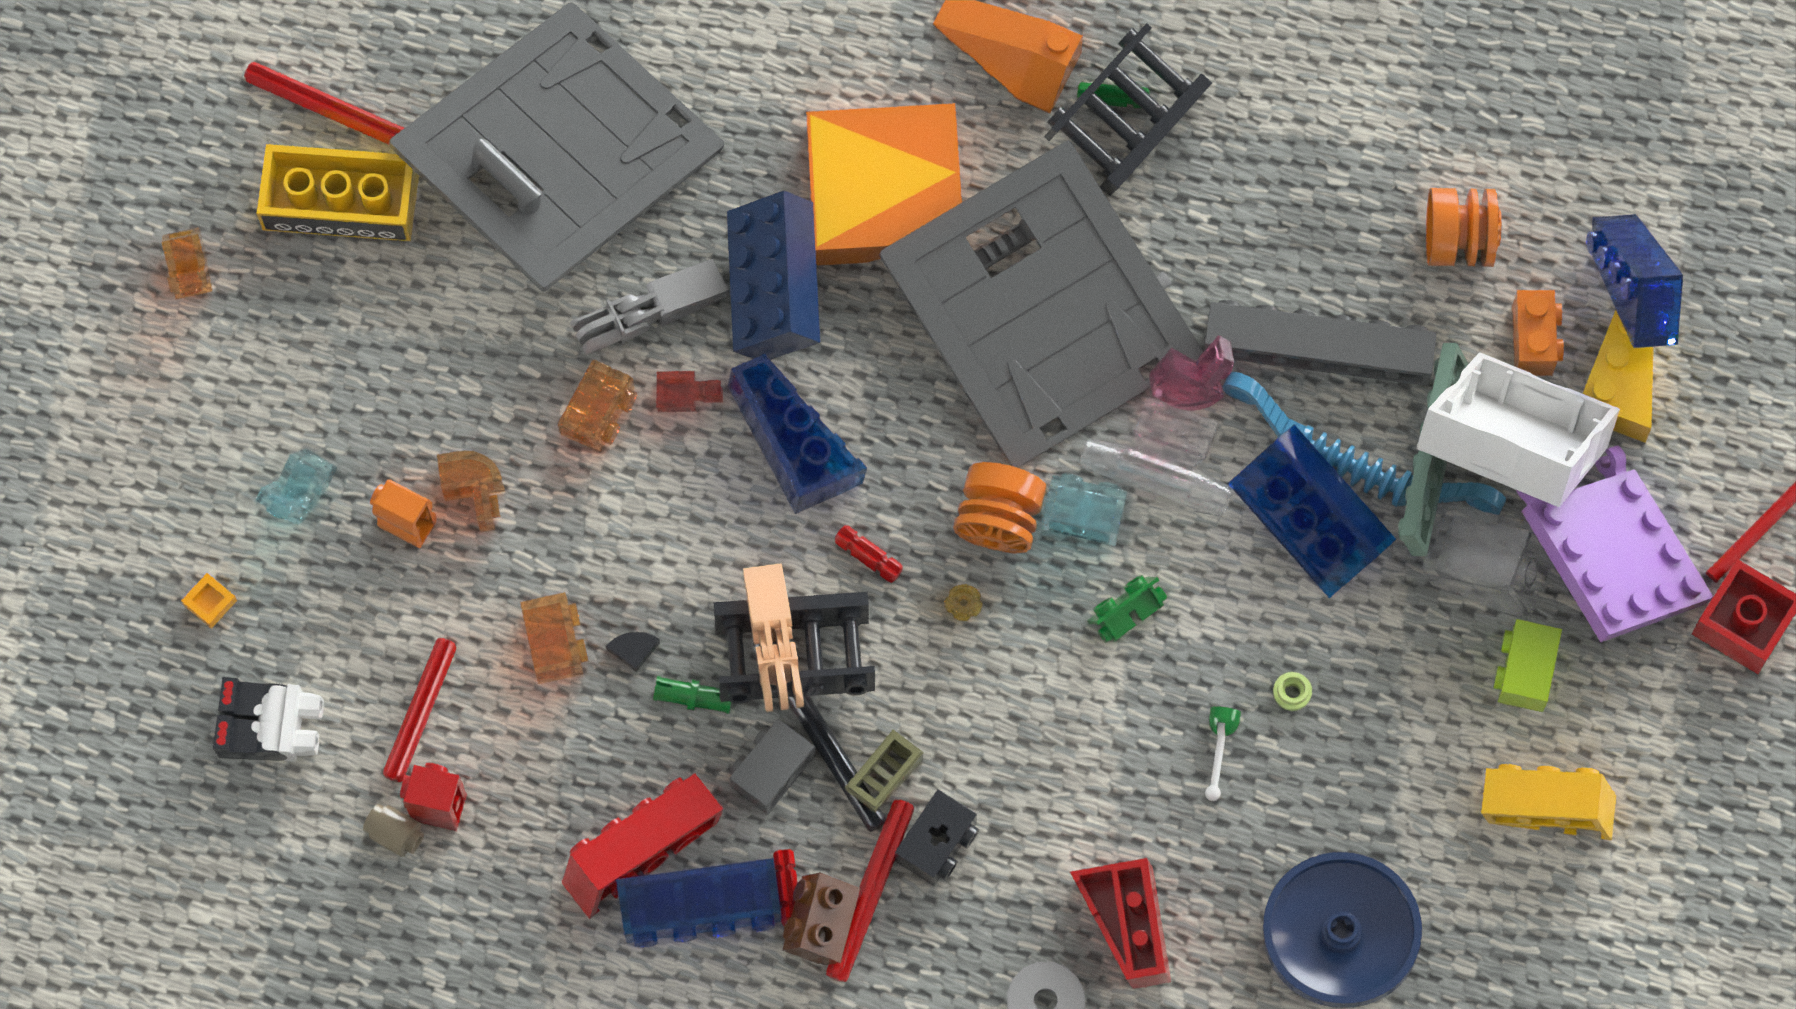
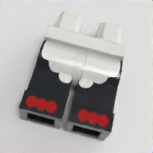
(265, 721)

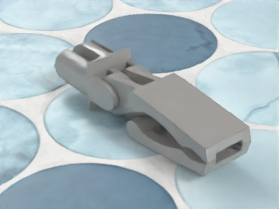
(670, 300)

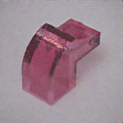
(1193, 383)

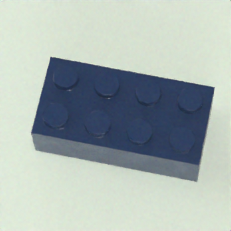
(773, 276)

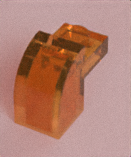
(186, 263)
(472, 475)

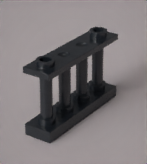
(1161, 116)
(809, 614)

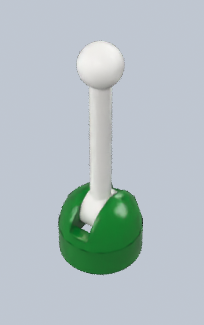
(1223, 723)

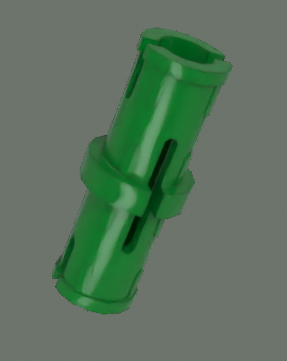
(690, 694)

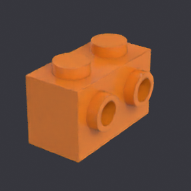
(1535, 331)

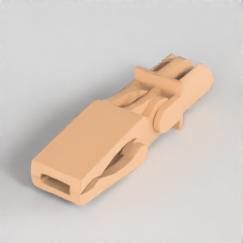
(772, 623)

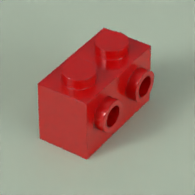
(434, 796)

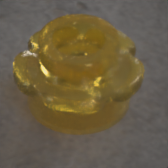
(960, 593)

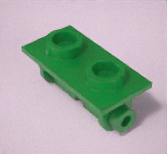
(1114, 614)

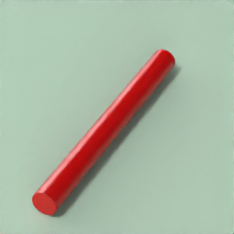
(1753, 534)

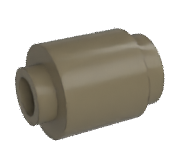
(393, 829)

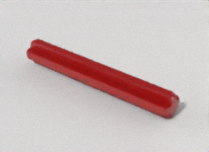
(419, 710)

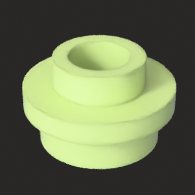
(1292, 679)

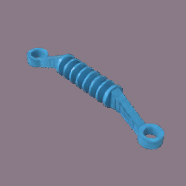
(1252, 393)

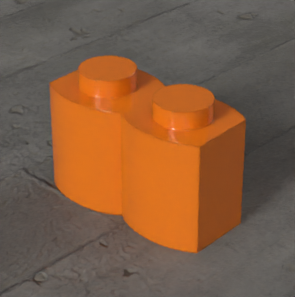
(403, 512)

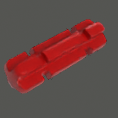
(868, 553)
(786, 881)

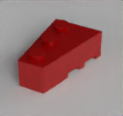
(1129, 917)

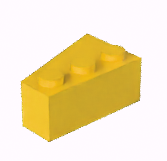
(1624, 380)
(1549, 799)

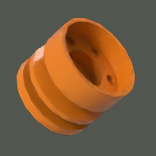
(1462, 227)
(1000, 507)

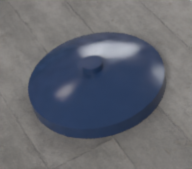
(1342, 930)

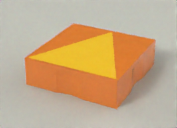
(879, 176)

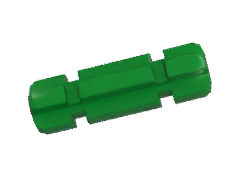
(1110, 94)

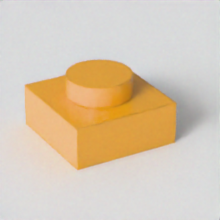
(209, 600)

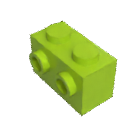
(1528, 665)

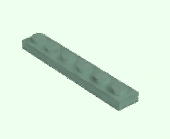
(1429, 470)

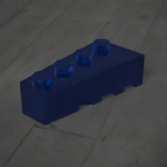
(1638, 279)
(796, 443)

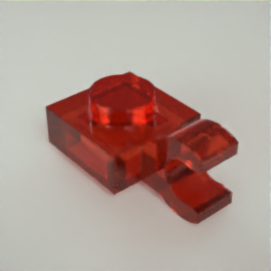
(679, 391)

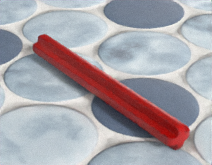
(321, 102)
(873, 885)

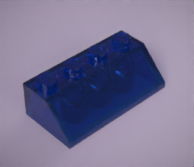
(1311, 511)
(699, 902)

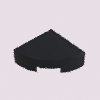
(633, 648)

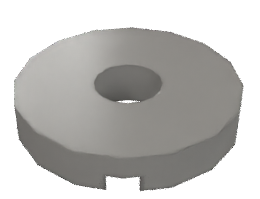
(1045, 977)

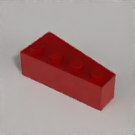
(639, 841)

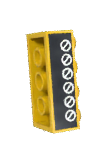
(337, 193)

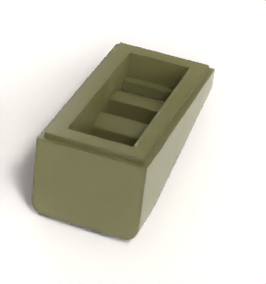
(904, 749)

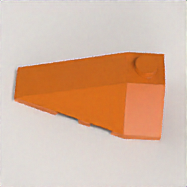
(1015, 48)

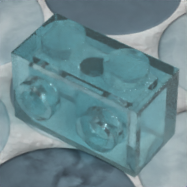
(1084, 509)

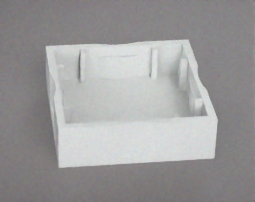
(1518, 429)

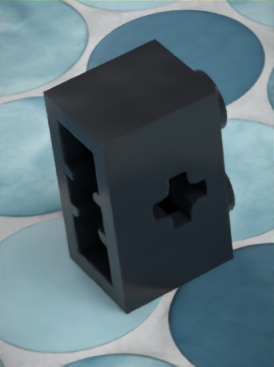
(938, 817)

